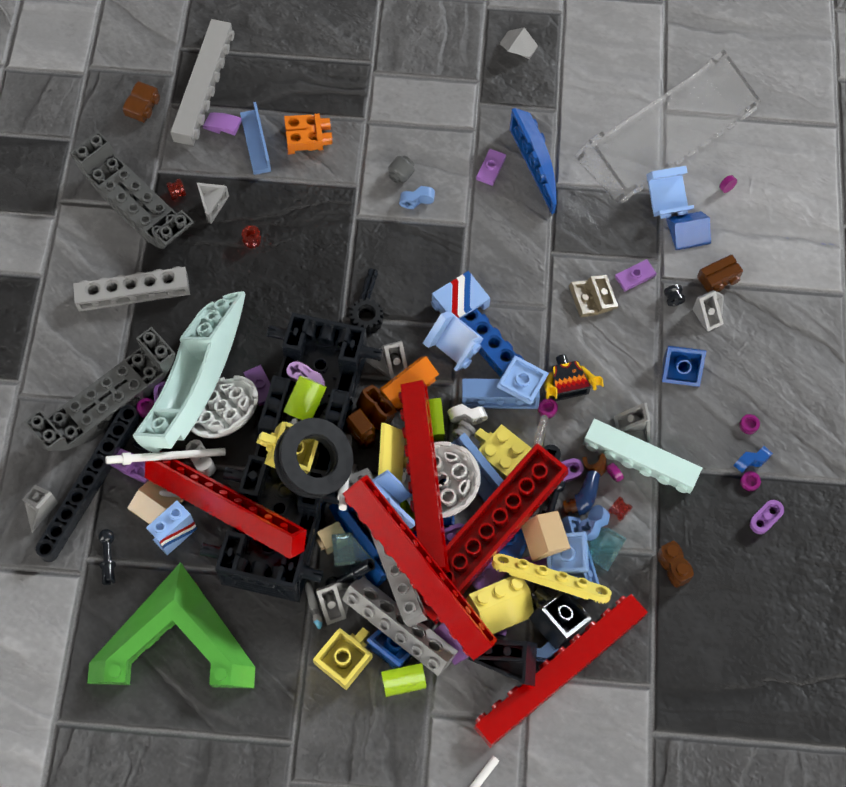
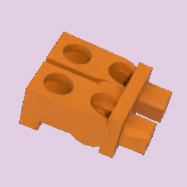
(305, 132)

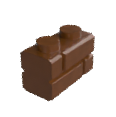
(720, 274)

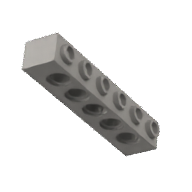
(140, 293)
(385, 615)

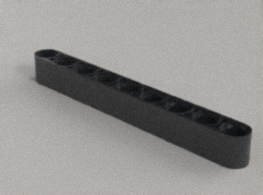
(87, 492)

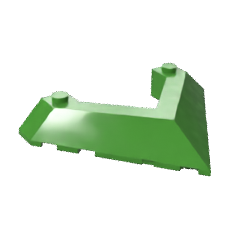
(172, 603)

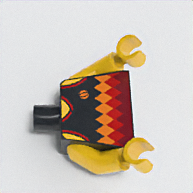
(569, 380)

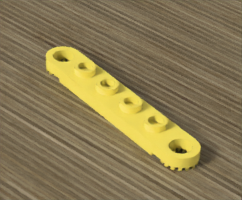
(551, 578)

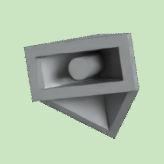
(519, 42)
(212, 198)
(709, 310)
(392, 360)
(635, 422)
(38, 505)
(331, 601)

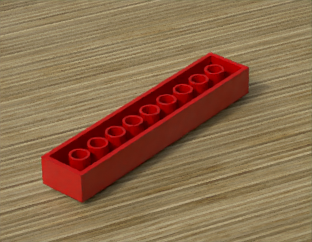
(500, 518)

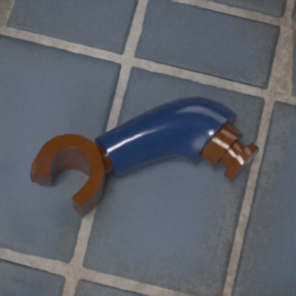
(586, 497)

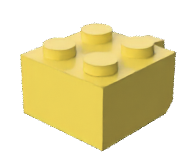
(502, 449)
(305, 451)
(344, 656)

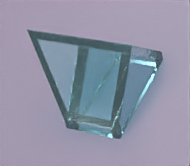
(606, 547)
(348, 550)

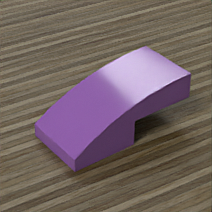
(222, 122)
(135, 469)

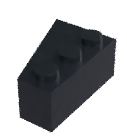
(512, 660)

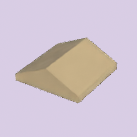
(149, 503)
(545, 535)

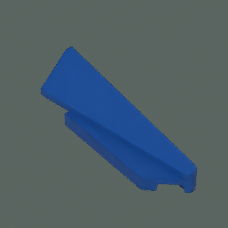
(352, 525)

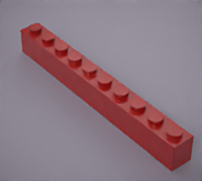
(423, 470)
(228, 506)
(419, 567)
(560, 670)

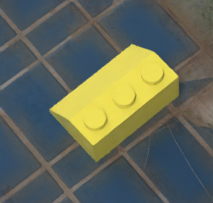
(392, 451)
(502, 603)

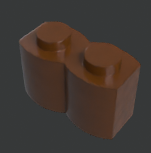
(141, 102)
(376, 406)
(361, 429)
(678, 568)

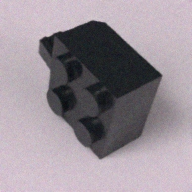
(558, 616)

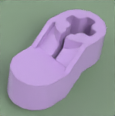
(298, 369)

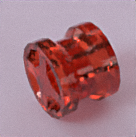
(176, 189)
(251, 241)
(620, 509)

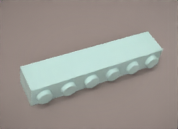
(642, 456)

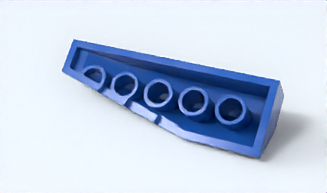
(535, 153)

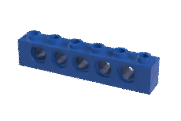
(492, 336)

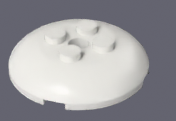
(228, 408)
(461, 477)

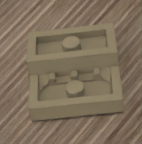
(593, 296)

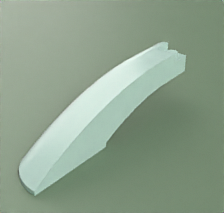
(193, 374)

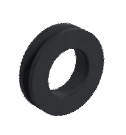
(289, 469)

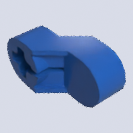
(753, 459)

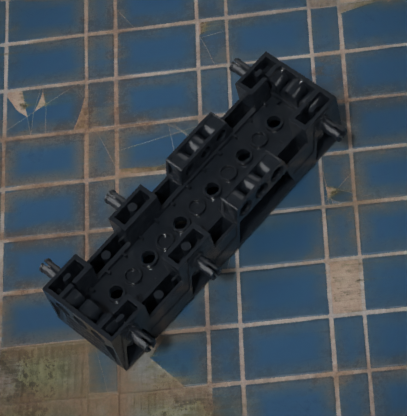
(240, 557)

